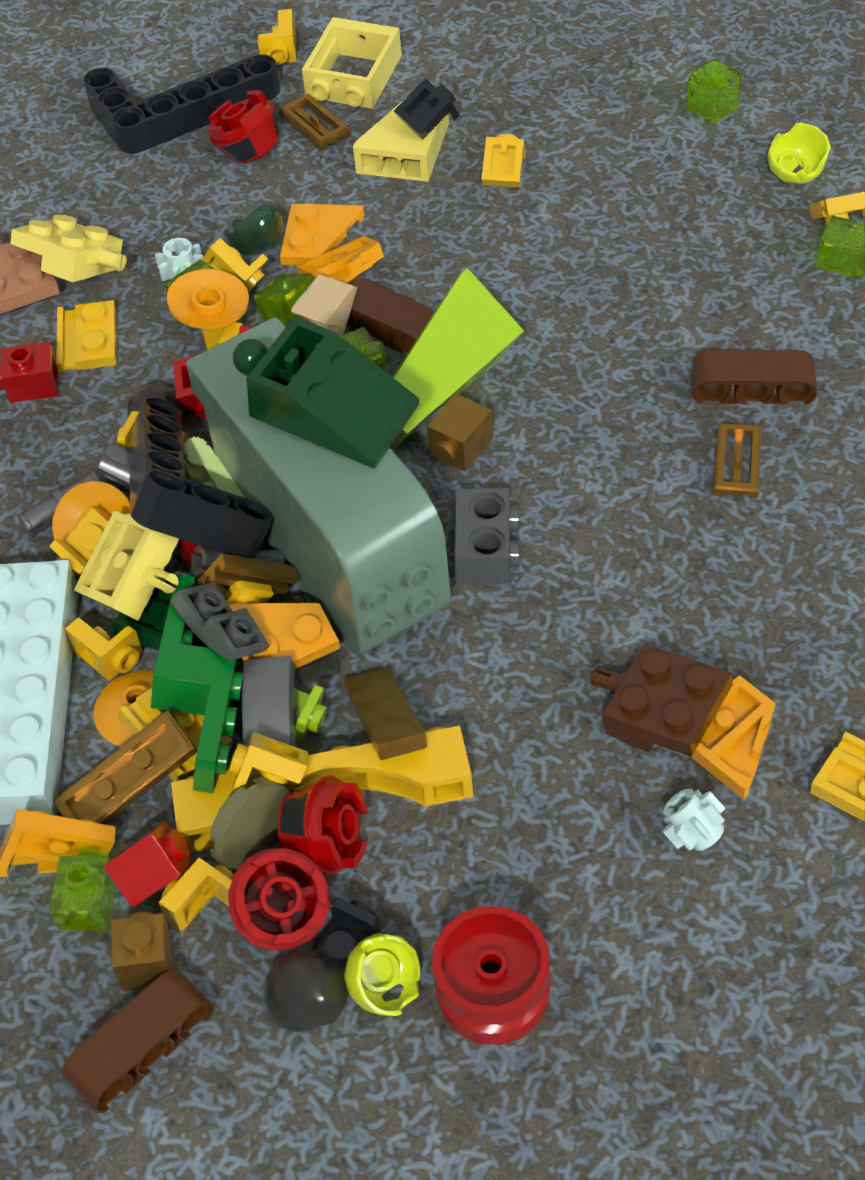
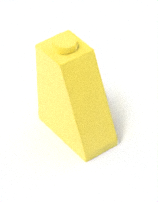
(397, 151)

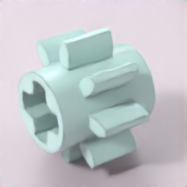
(176, 257)
(693, 819)

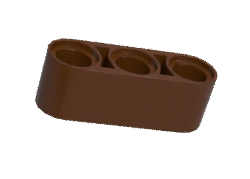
(387, 315)
(754, 376)
(135, 1038)

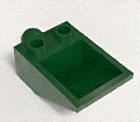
(324, 391)

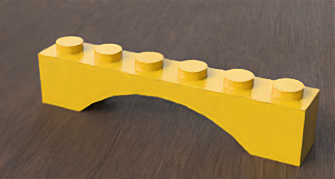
(424, 776)

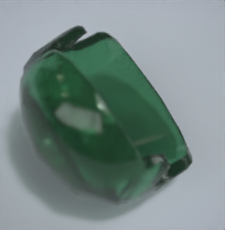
(258, 232)

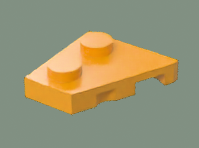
(316, 230)
(345, 261)
(292, 630)
(737, 737)
(44, 837)

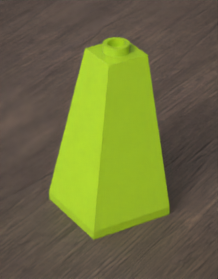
(455, 348)

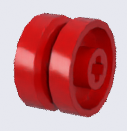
(491, 975)

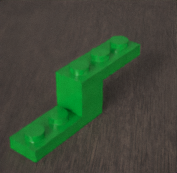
(197, 683)

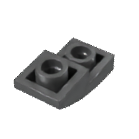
(216, 624)
(268, 699)

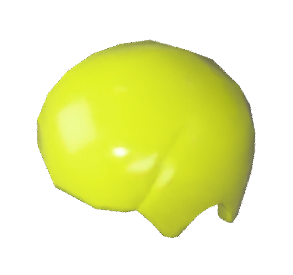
(800, 146)
(382, 960)

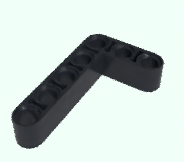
(177, 110)
(179, 506)

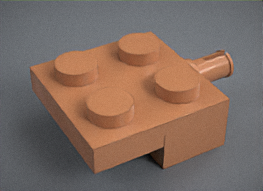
(22, 278)

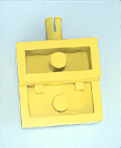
(70, 248)
(127, 566)

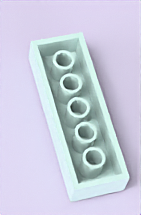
(34, 682)

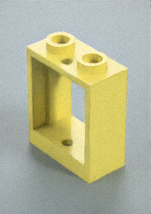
(344, 38)

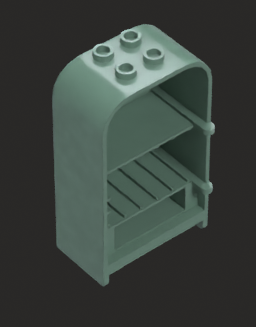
(354, 532)

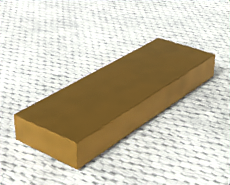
(385, 713)
(128, 772)

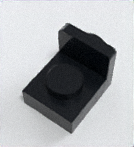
(426, 108)
(347, 929)

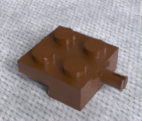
(662, 700)

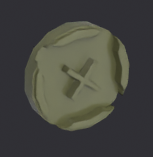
(247, 823)

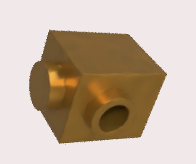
(460, 432)
(141, 949)

